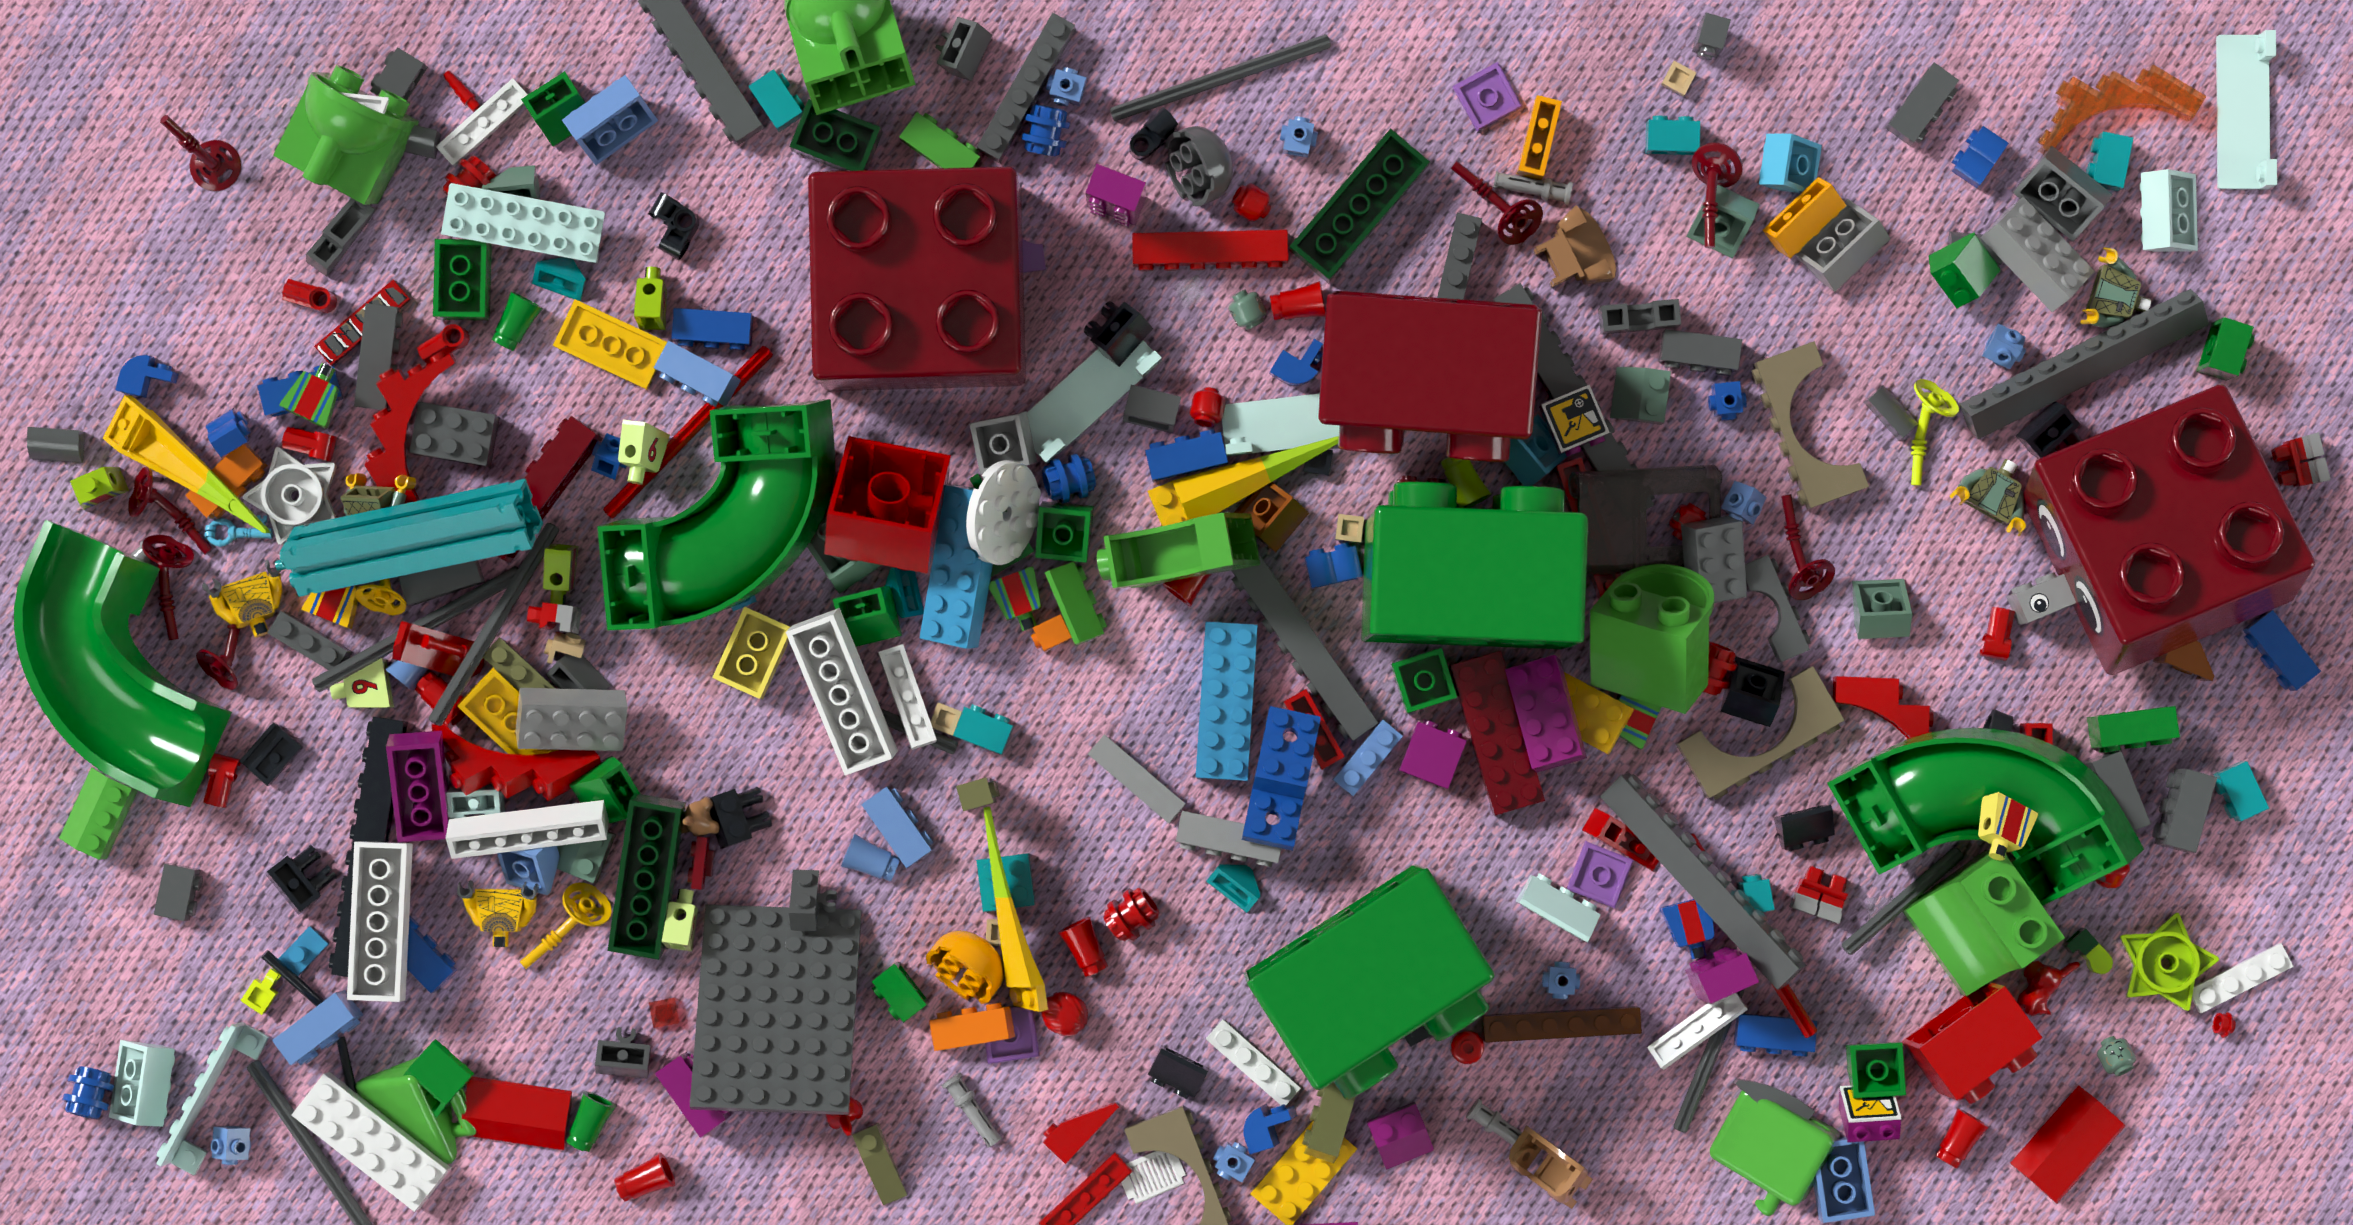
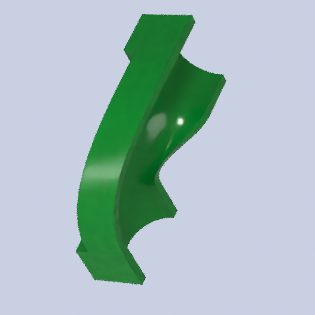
(739, 534)
(93, 677)

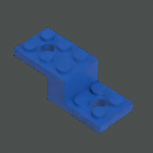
(1281, 778)

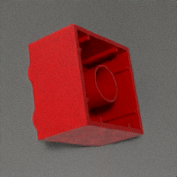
(886, 504)
(1973, 1042)

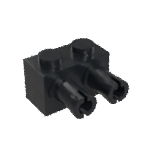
(1120, 333)
(2049, 430)
(729, 814)
(293, 885)

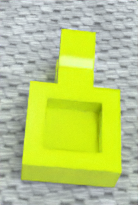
(261, 993)

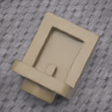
(564, 643)

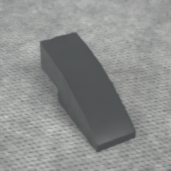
(339, 236)
(1763, 1091)

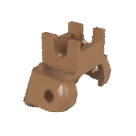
(1579, 250)
(1558, 1172)

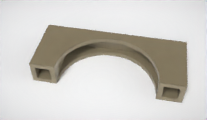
(1816, 479)
(1812, 716)
(1173, 1134)

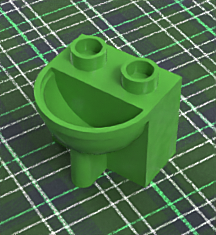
(848, 50)
(343, 140)
(1653, 636)

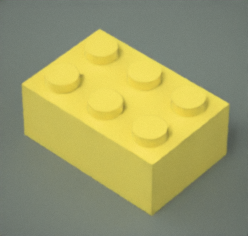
(752, 653)

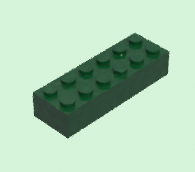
(1359, 205)
(646, 875)

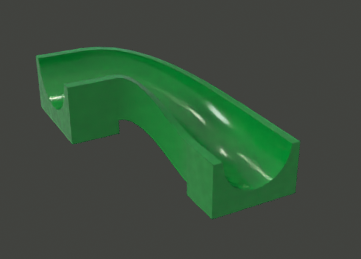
(1934, 791)

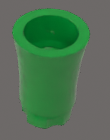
(515, 321)
(589, 1120)

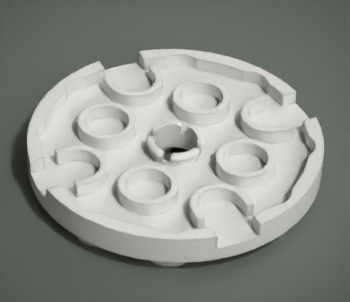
(996, 534)

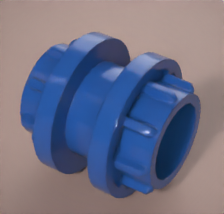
(1045, 130)
(1068, 478)
(88, 1092)

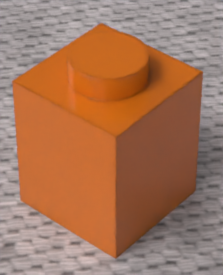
(1051, 633)

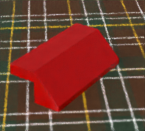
(518, 1112)
(2068, 1144)

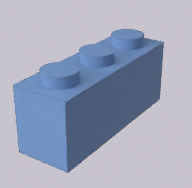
(696, 375)
(1367, 757)
(898, 826)

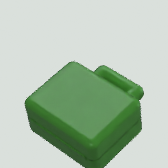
(406, 1104)
(1773, 1149)

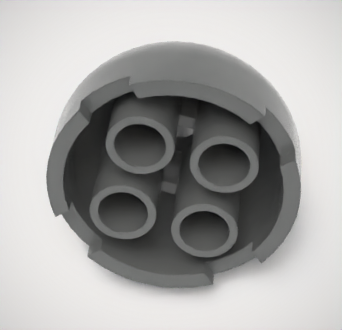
(1210, 162)

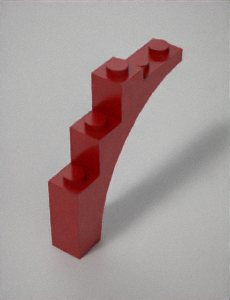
(392, 425)
(1882, 698)
(512, 773)

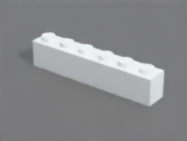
(527, 829)

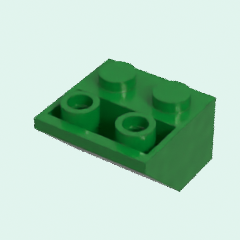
(552, 104)
(870, 615)
(609, 783)
(440, 1074)

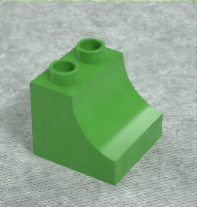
(1982, 922)

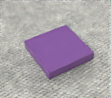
(1487, 96)
(1599, 874)
(1019, 1047)

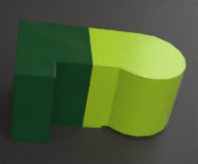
(2088, 947)

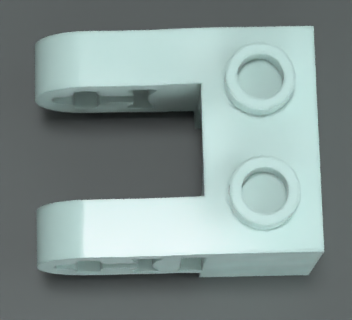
(482, 801)

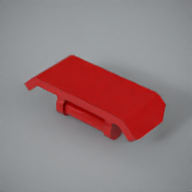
(431, 649)

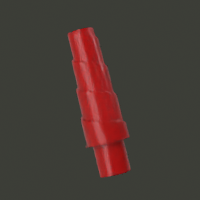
(462, 91)

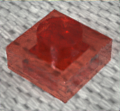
(664, 1012)

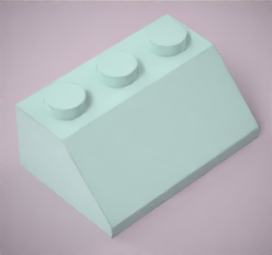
(2169, 211)
(1559, 907)
(142, 1083)

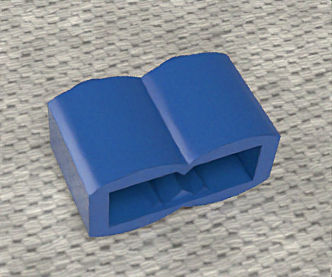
(1979, 156)
(228, 432)
(1333, 566)

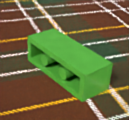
(938, 145)

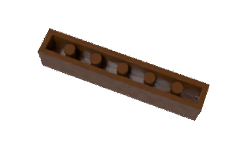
(1561, 1024)

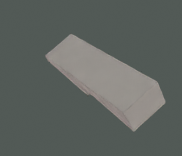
(1136, 779)

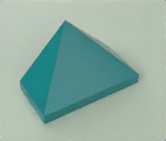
(560, 276)
(905, 592)
(1236, 884)

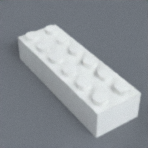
(842, 691)
(379, 921)
(371, 1141)

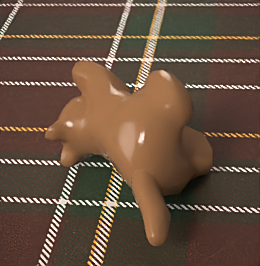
(698, 818)

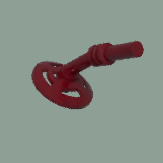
(207, 159)
(1711, 176)
(1511, 215)
(147, 494)
(166, 558)
(1806, 574)
(220, 666)

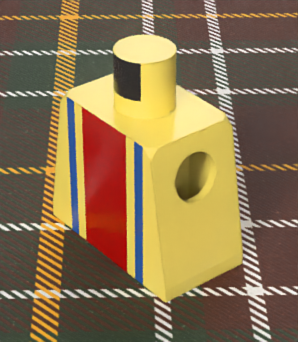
(2004, 824)

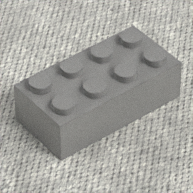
(2037, 254)
(571, 719)
(1223, 836)

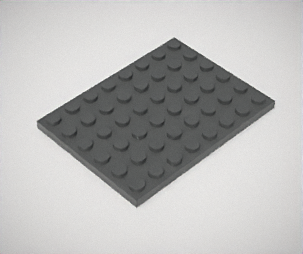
(775, 1011)

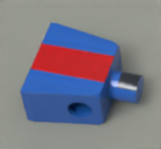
(1689, 926)

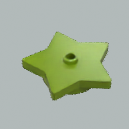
(2185, 960)

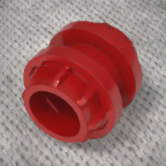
(473, 174)
(1720, 661)
(1127, 917)

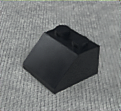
(1753, 692)
(1804, 826)
(1177, 1072)

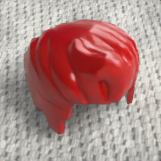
(1065, 1014)

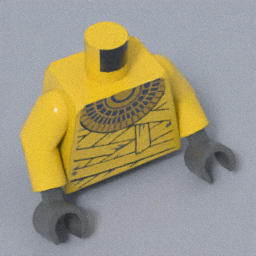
(248, 600)
(499, 909)

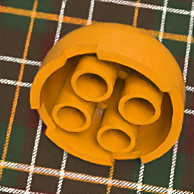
(973, 953)

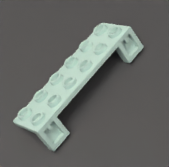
(2244, 111)
(523, 223)
(1084, 398)
(1273, 425)
(180, 1151)

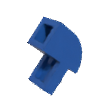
(1295, 371)
(137, 374)
(1260, 1128)

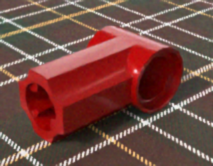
(308, 296)
(443, 343)
(315, 444)
(1997, 639)
(222, 775)

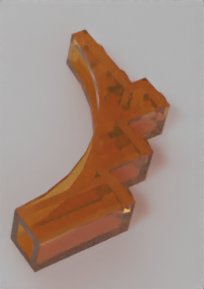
(2154, 90)

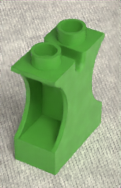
(1179, 550)

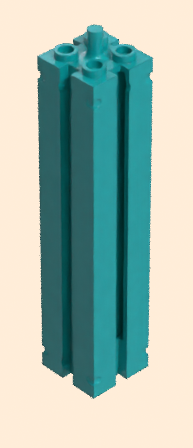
(411, 538)

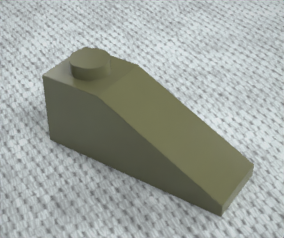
(879, 1163)

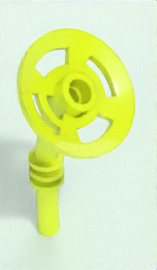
(1932, 403)

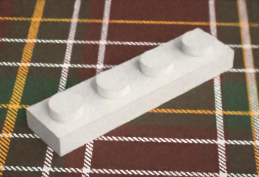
(482, 122)
(907, 697)
(2240, 978)
(1695, 1030)
(1253, 1063)

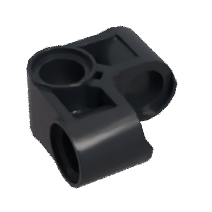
(1154, 133)
(676, 238)

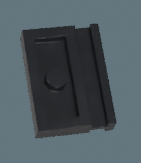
(271, 754)

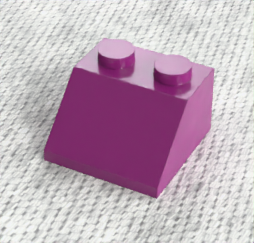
(1400, 1135)

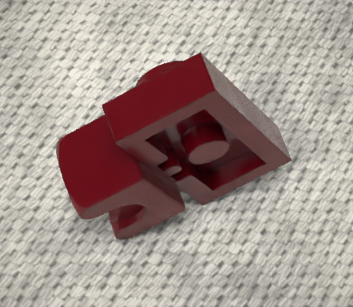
(702, 862)

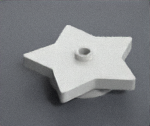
(284, 478)

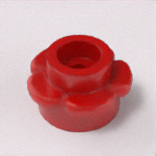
(2227, 1025)

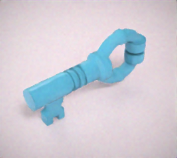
(234, 532)

